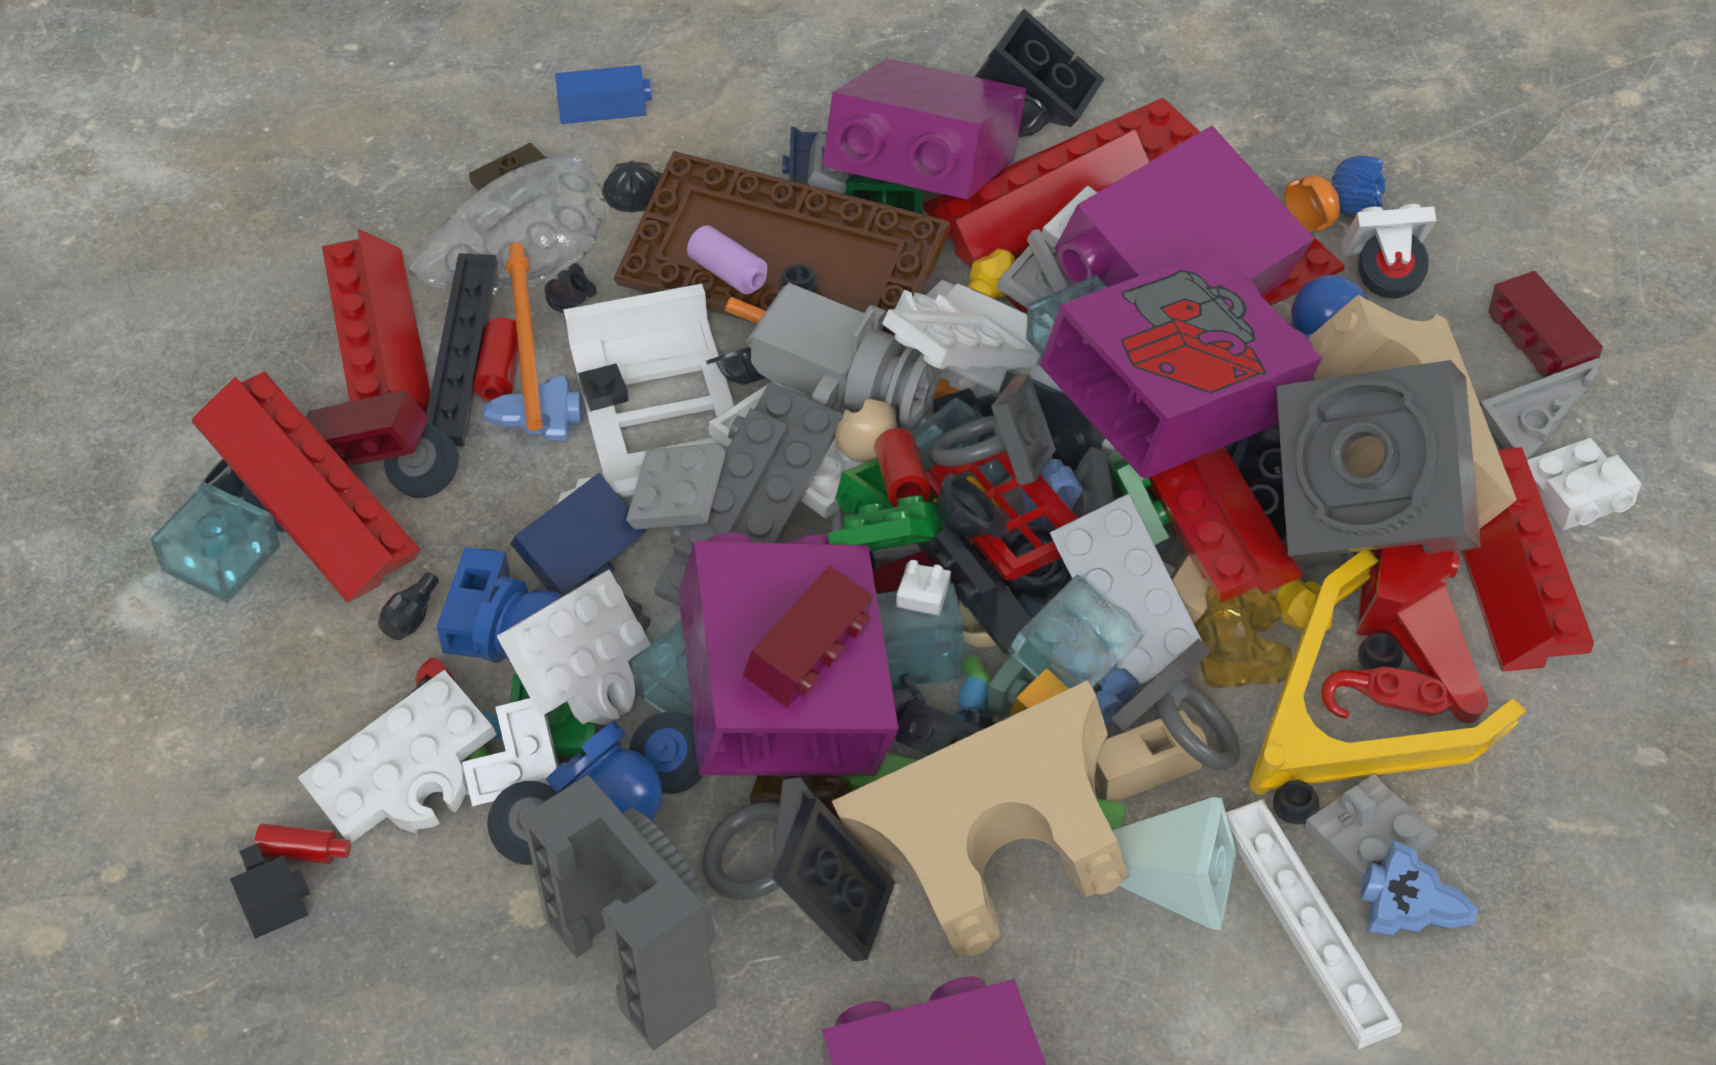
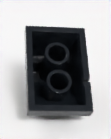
(1043, 65)
(1261, 467)

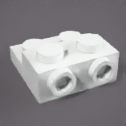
(1583, 483)

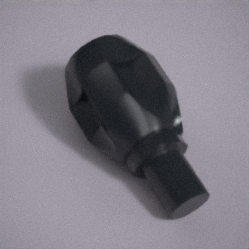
(407, 608)

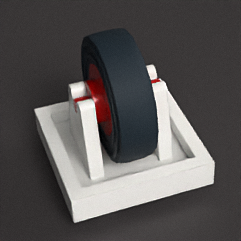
(1391, 248)

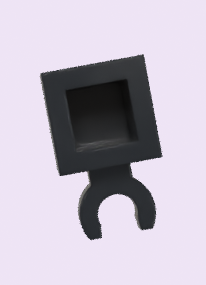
(269, 892)

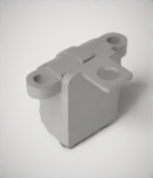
(810, 342)

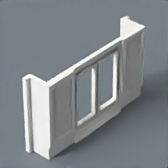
(648, 340)

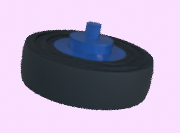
(670, 746)

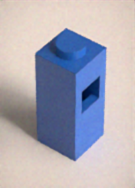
(602, 94)
(469, 587)

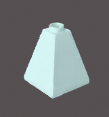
(1182, 860)

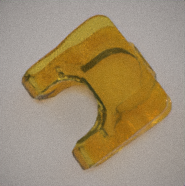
(1237, 650)

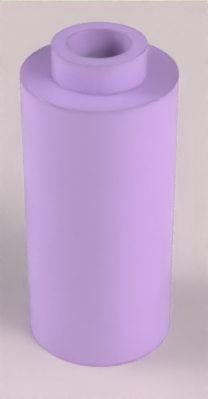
(727, 259)

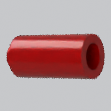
(497, 359)
(901, 465)

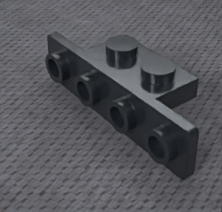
(978, 587)
(933, 729)

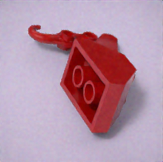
(1413, 605)

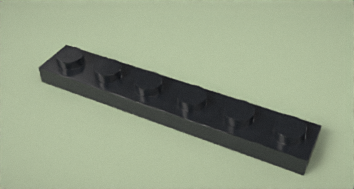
(461, 344)

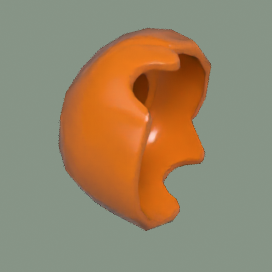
(1313, 202)

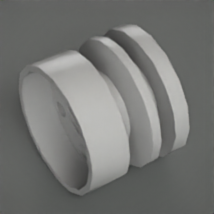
(892, 377)

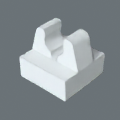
(923, 588)

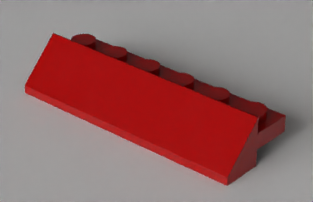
(1035, 192)
(375, 319)
(305, 485)
(1223, 526)
(1525, 581)

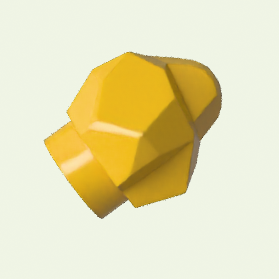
(988, 271)
(1296, 602)

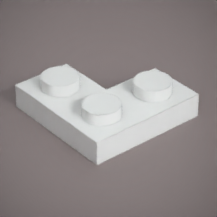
(527, 756)

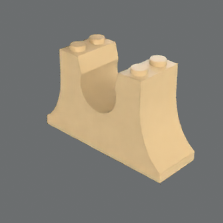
(1374, 339)
(992, 788)

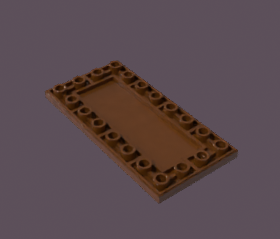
(853, 245)

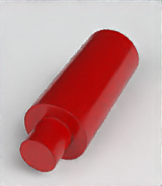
(300, 843)

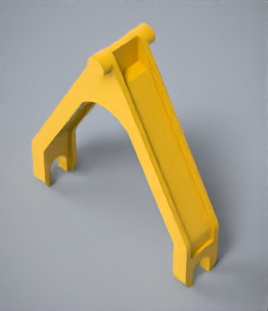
(1305, 753)

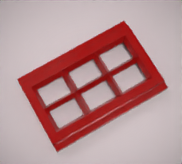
(993, 548)

